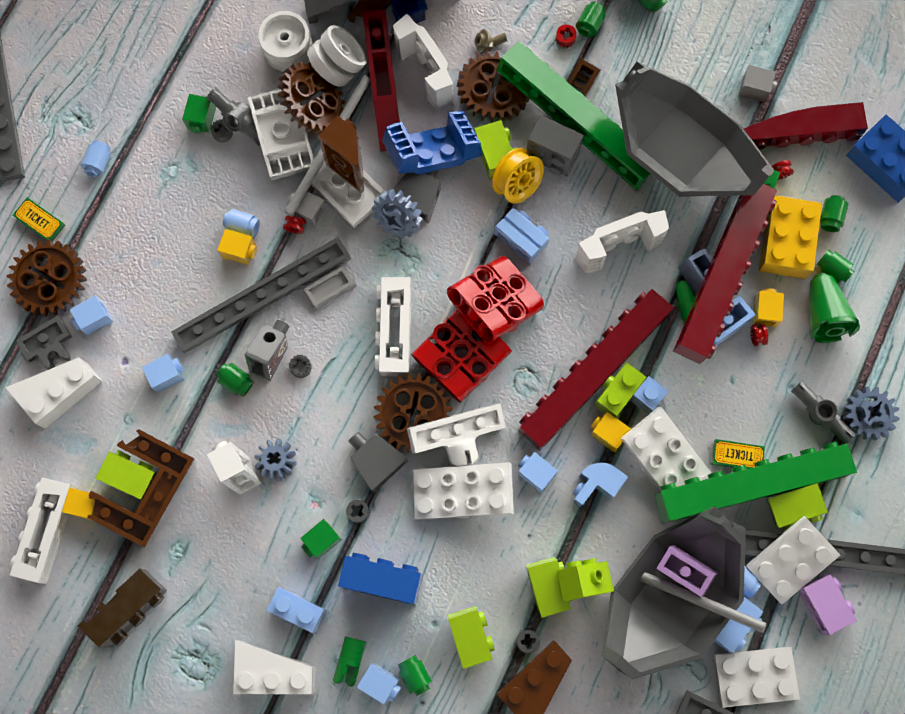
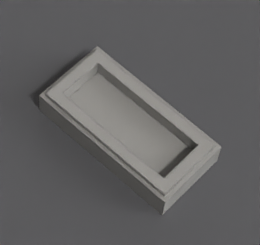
(329, 287)

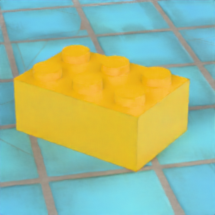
(791, 238)

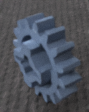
(397, 213)
(880, 418)

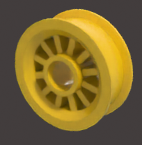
(517, 175)

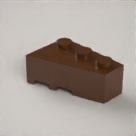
(537, 682)

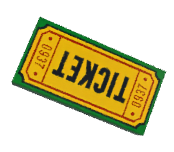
(38, 220)
(736, 454)

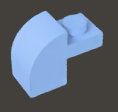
(603, 478)

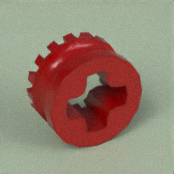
(570, 40)
(784, 169)
(294, 224)
(760, 334)

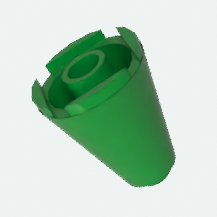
(829, 311)

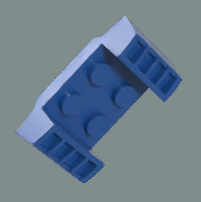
(432, 148)

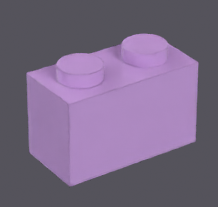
(687, 570)
(828, 604)

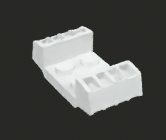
(415, 39)
(282, 142)
(651, 228)

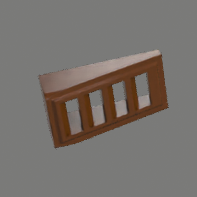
(588, 68)

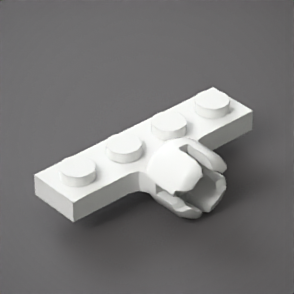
(457, 433)

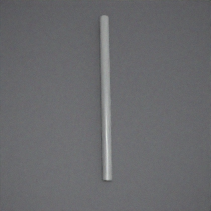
(319, 159)

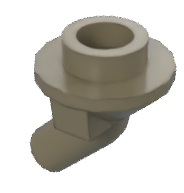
(485, 42)

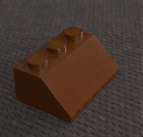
(342, 151)

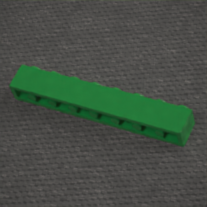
(571, 110)
(754, 483)

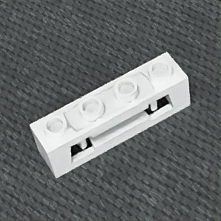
(395, 288)
(233, 467)
(33, 565)

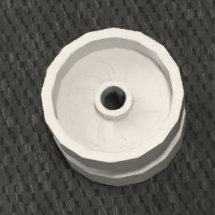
(285, 39)
(337, 56)

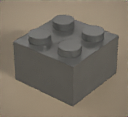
(554, 145)

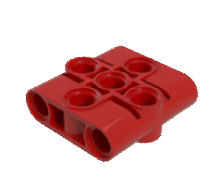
(495, 299)
(479, 353)

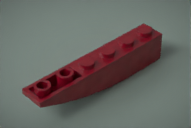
(381, 71)
(810, 126)

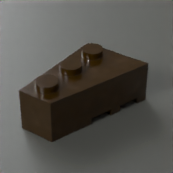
(124, 610)

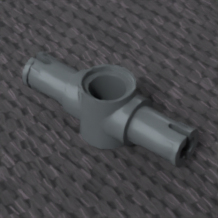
(235, 115)
(833, 419)

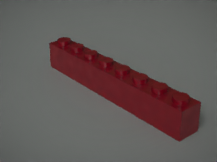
(724, 275)
(595, 369)

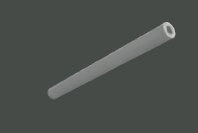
(704, 602)

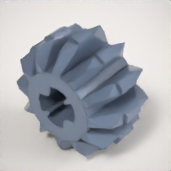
(276, 451)

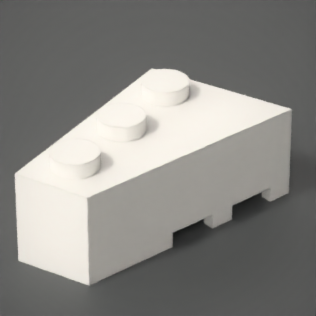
(54, 391)
(270, 673)

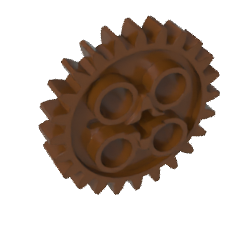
(473, 79)
(300, 84)
(34, 296)
(391, 409)

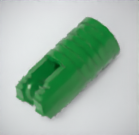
(685, 299)
(349, 661)

